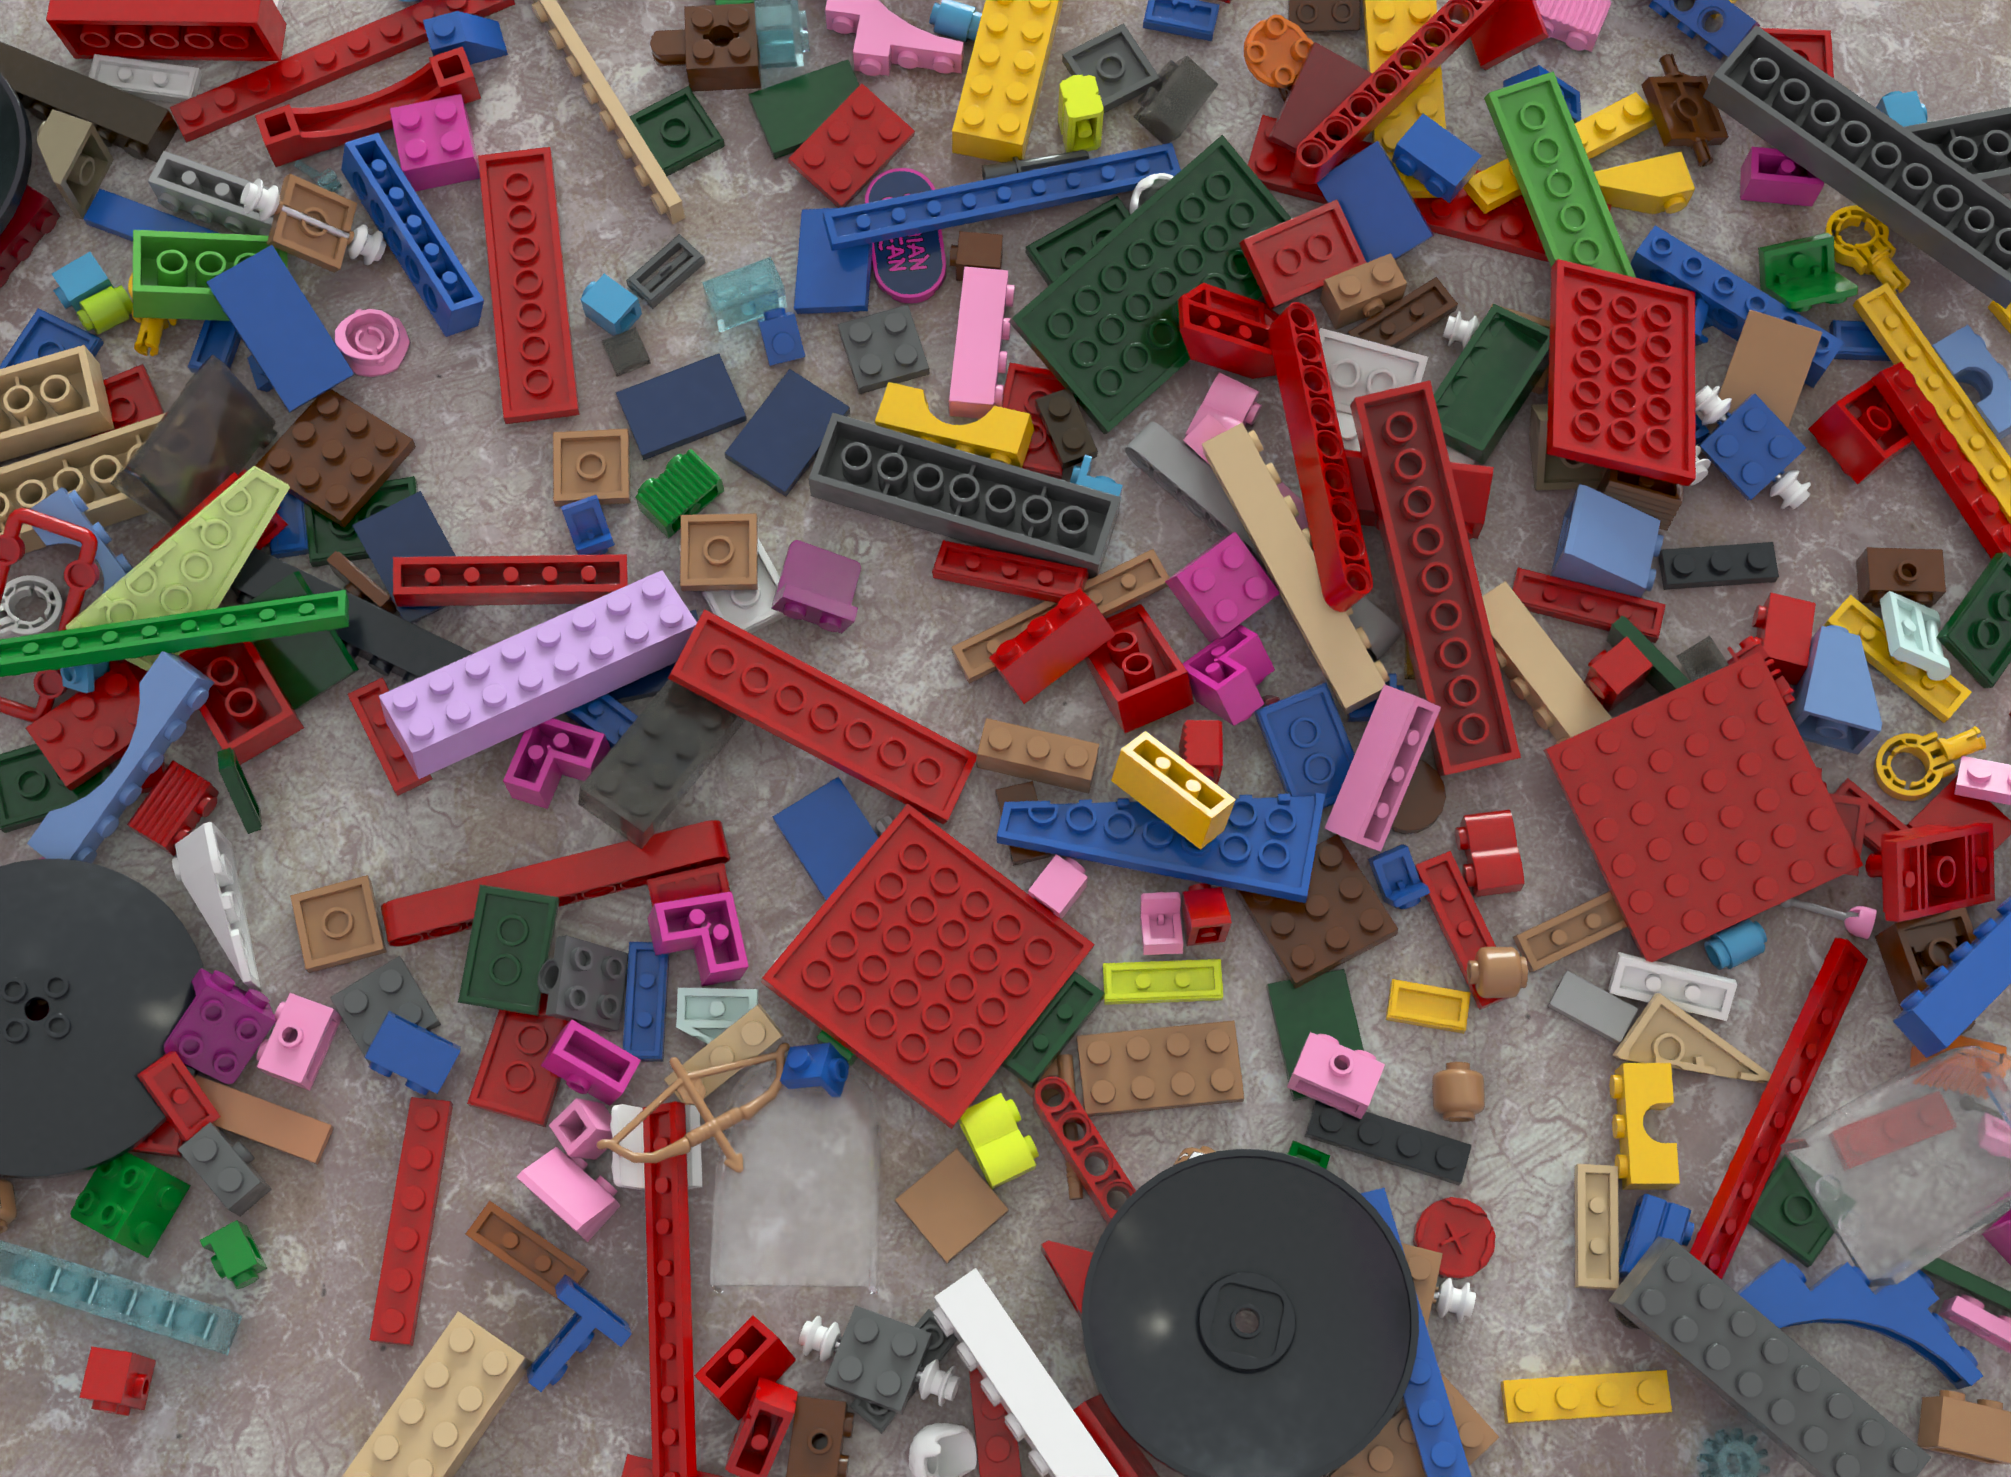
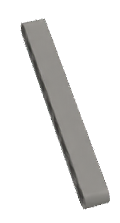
(1199, 490)

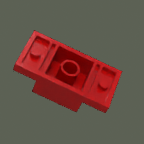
(1934, 869)

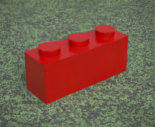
(1052, 645)

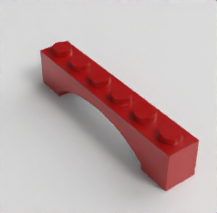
(311, 130)

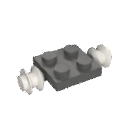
(879, 1360)

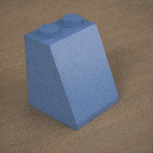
(1607, 544)
(1836, 693)

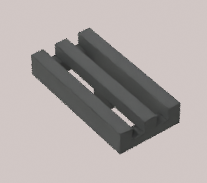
(654, 298)

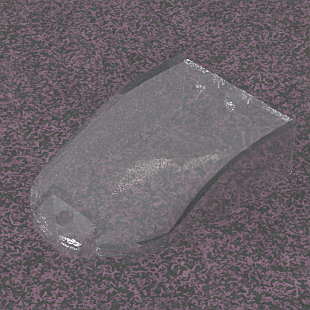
(1913, 1162)
(806, 1191)

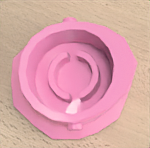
(372, 342)

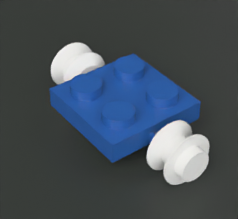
(1751, 447)

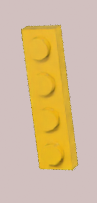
(1938, 697)
(1586, 1396)

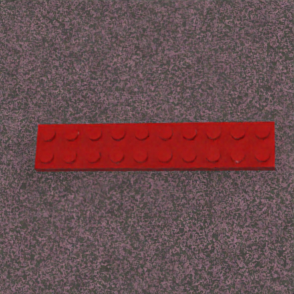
(1502, 228)

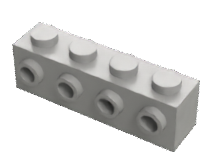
(205, 194)

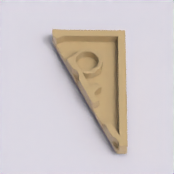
(1673, 1036)

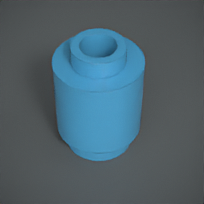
(955, 20)
(1736, 944)

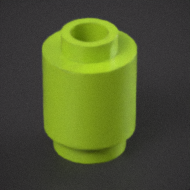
(105, 309)

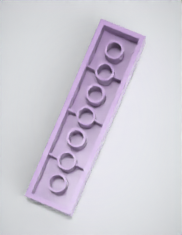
(538, 674)

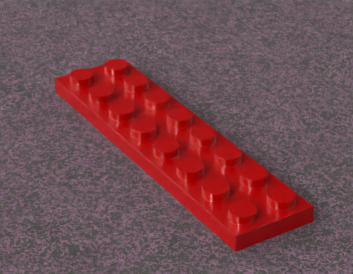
(528, 286)
(823, 716)

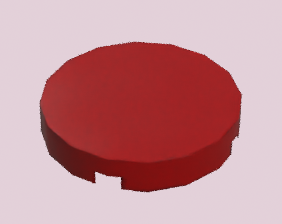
(1460, 1233)

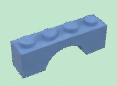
(70, 509)

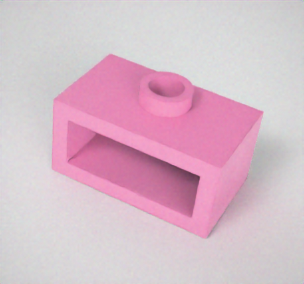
(298, 1041)
(1336, 1074)

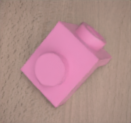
(1161, 923)

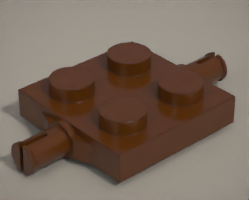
(1682, 112)

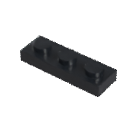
(1718, 565)

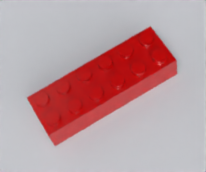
(170, 29)

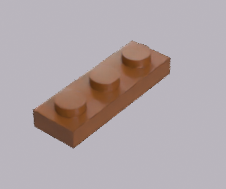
(524, 1249)

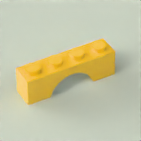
(998, 435)

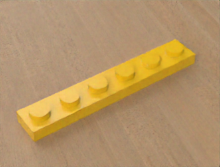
(1597, 132)

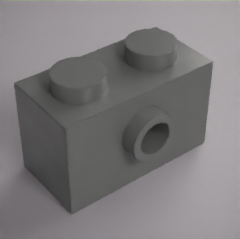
(225, 1168)

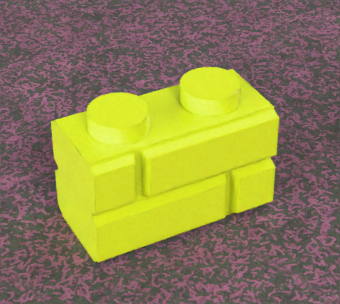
(1080, 113)

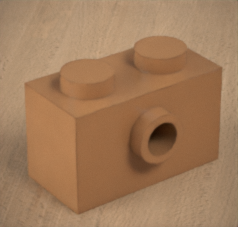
(1362, 291)
(1965, 1428)

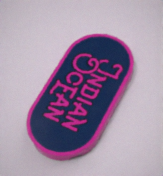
(909, 265)

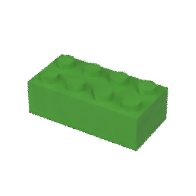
(174, 270)

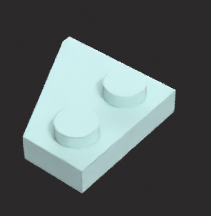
(711, 1011)

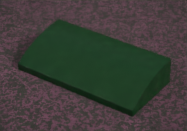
(1491, 381)

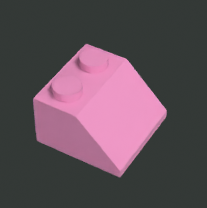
(571, 1192)

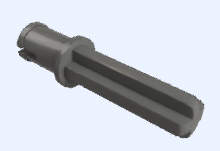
(1018, 166)

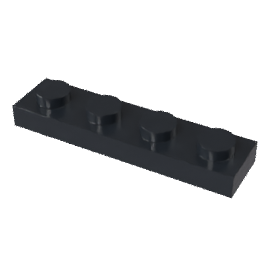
(1390, 1142)

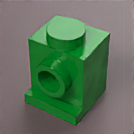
(236, 1254)

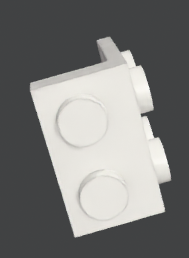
(631, 1174)

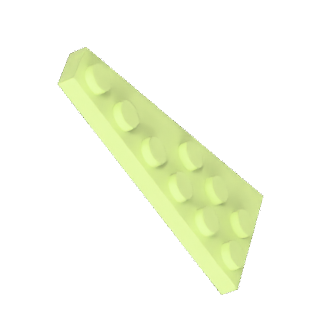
(196, 562)

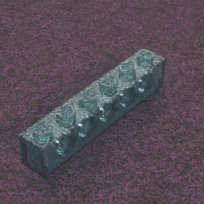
(117, 1298)

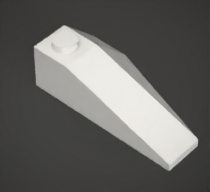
(210, 875)

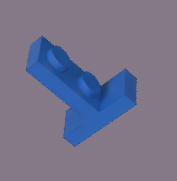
(576, 1333)

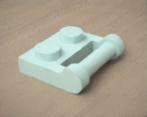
(1913, 633)

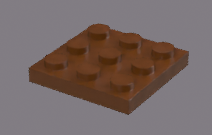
(336, 456)
(1332, 926)

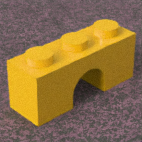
(1643, 1161)

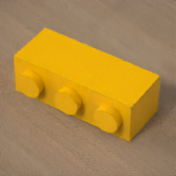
(1173, 790)

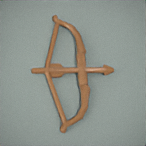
(693, 1093)

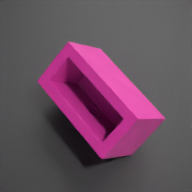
(590, 1063)

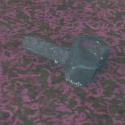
(325, 179)

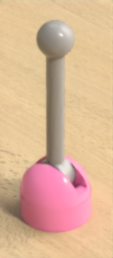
(1858, 920)

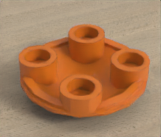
(1276, 51)

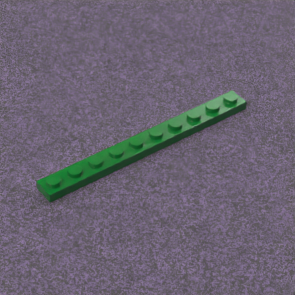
(173, 633)

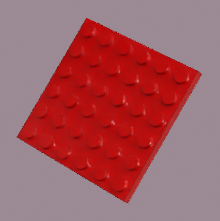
(1703, 808)
(928, 965)

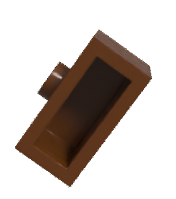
(1905, 571)
(819, 1438)

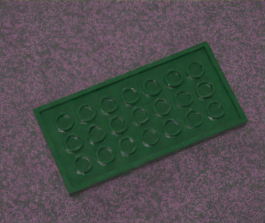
(1114, 314)

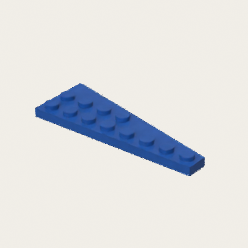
(1261, 851)

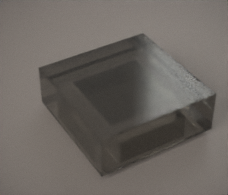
(626, 352)

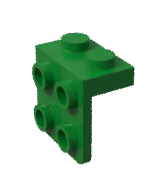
(1803, 273)
(130, 1202)

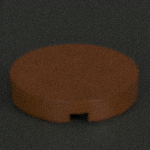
(1421, 802)

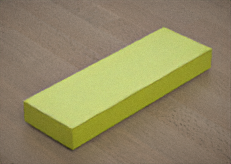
(1162, 981)

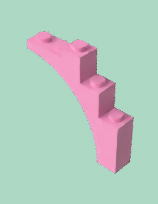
(889, 40)

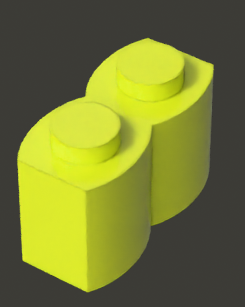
(997, 1141)

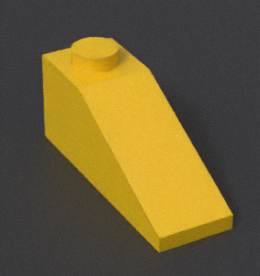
(1648, 185)

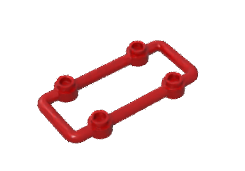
(79, 577)

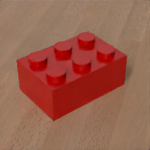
(245, 701)

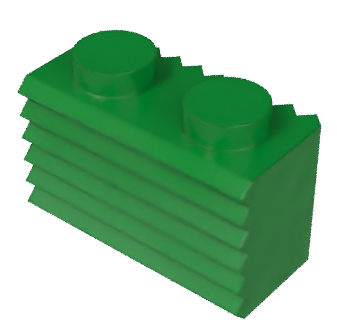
(681, 490)

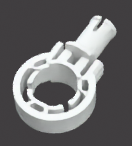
(21, 587)

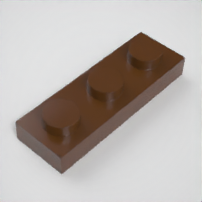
(1408, 315)

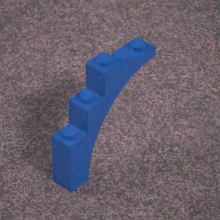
(1846, 1299)

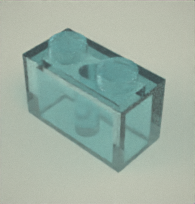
(781, 33)
(744, 294)

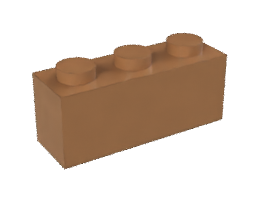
(1037, 755)

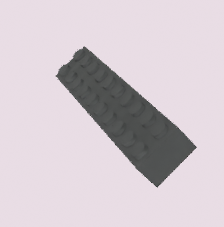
(1869, 160)

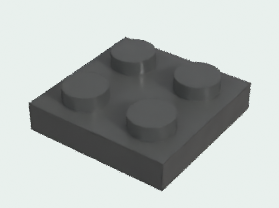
(1117, 65)
(883, 349)
(383, 990)

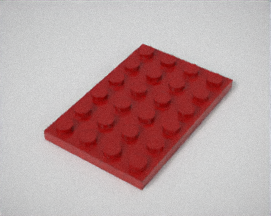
(1622, 373)

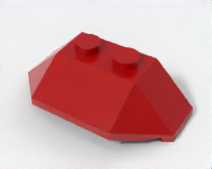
(1227, 331)

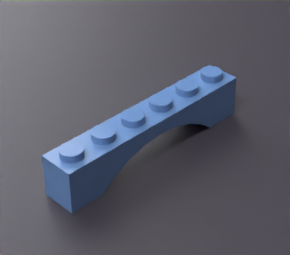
(167, 700)

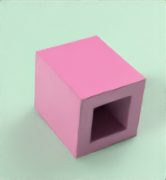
(1059, 885)
(582, 1127)

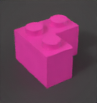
(1775, 178)
(1227, 674)
(547, 754)
(707, 926)

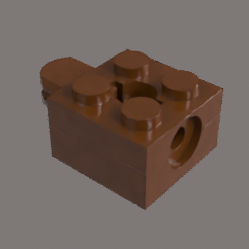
(709, 61)
(1929, 935)

